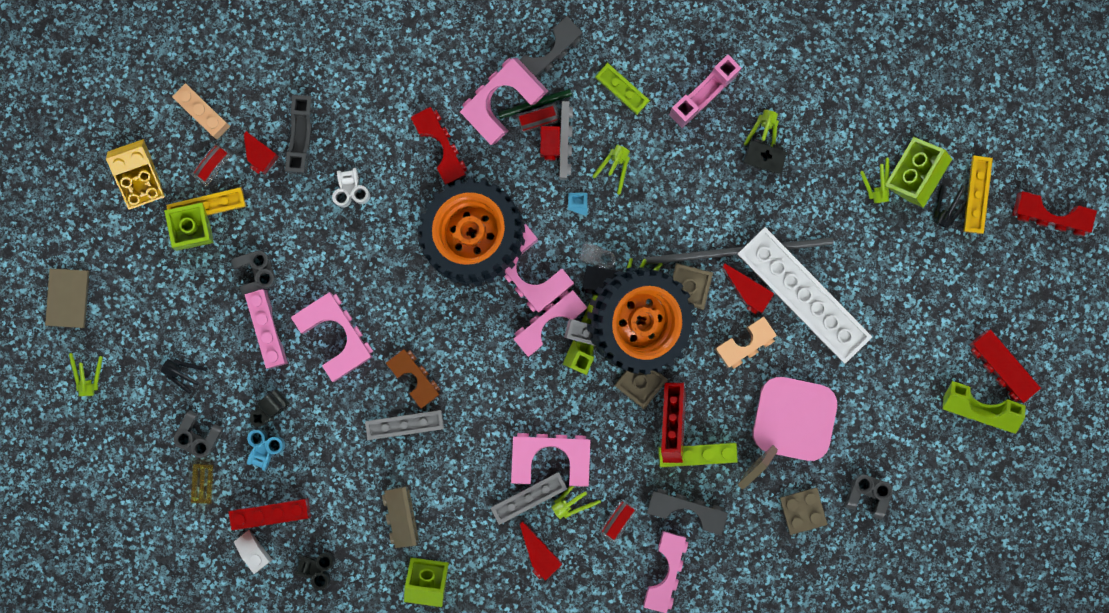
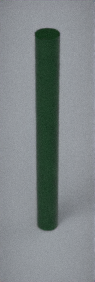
(526, 106)

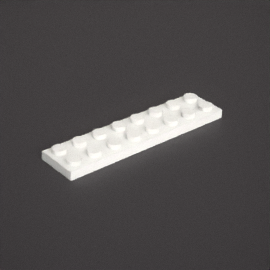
(804, 295)

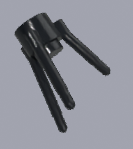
(946, 217)
(172, 370)

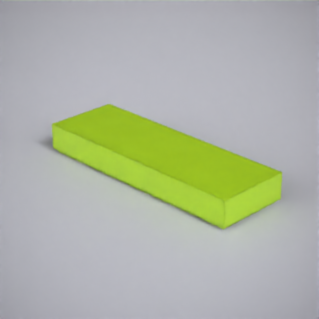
(622, 88)

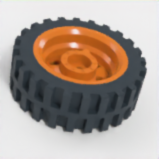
(448, 211)
(670, 332)

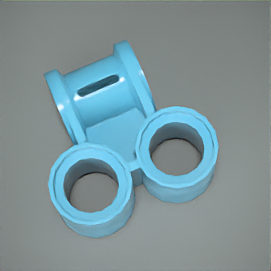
(263, 450)

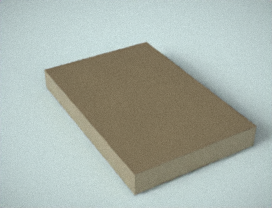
(67, 298)

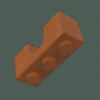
(405, 363)

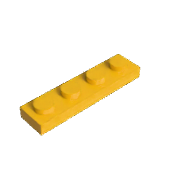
(977, 194)
(216, 202)

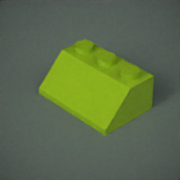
(918, 171)

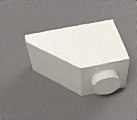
(252, 552)

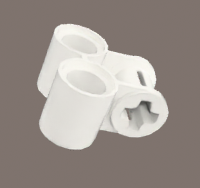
(350, 187)

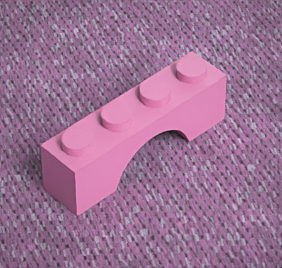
(569, 306)
(264, 326)
(659, 596)

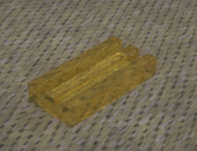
(201, 488)

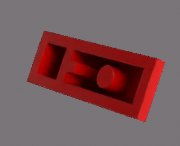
(550, 143)
(749, 291)
(541, 557)

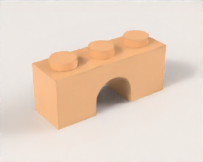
(201, 111)
(760, 333)

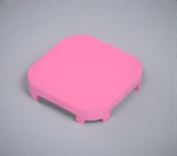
(795, 418)

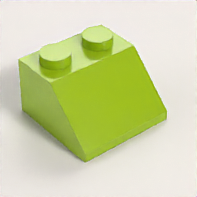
(188, 226)
(426, 582)

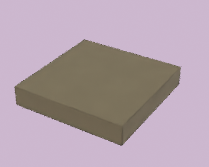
(695, 282)
(641, 387)
(757, 467)

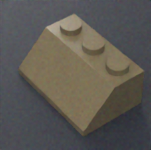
(401, 517)

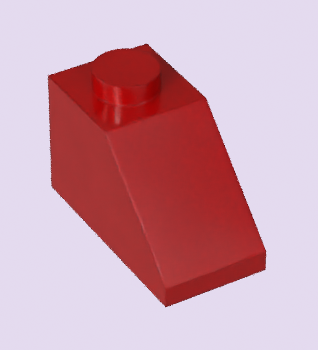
(258, 154)

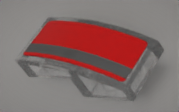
(538, 117)
(209, 165)
(618, 521)

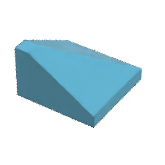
(577, 203)

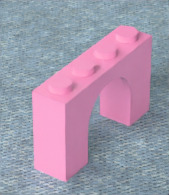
(692, 104)
(479, 110)
(542, 294)
(328, 309)
(526, 447)

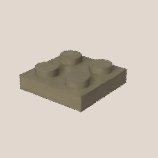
(803, 511)

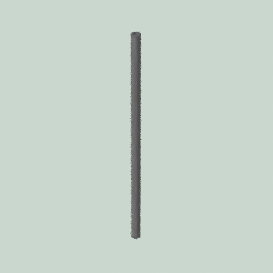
(732, 251)

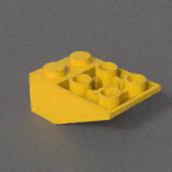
(135, 174)

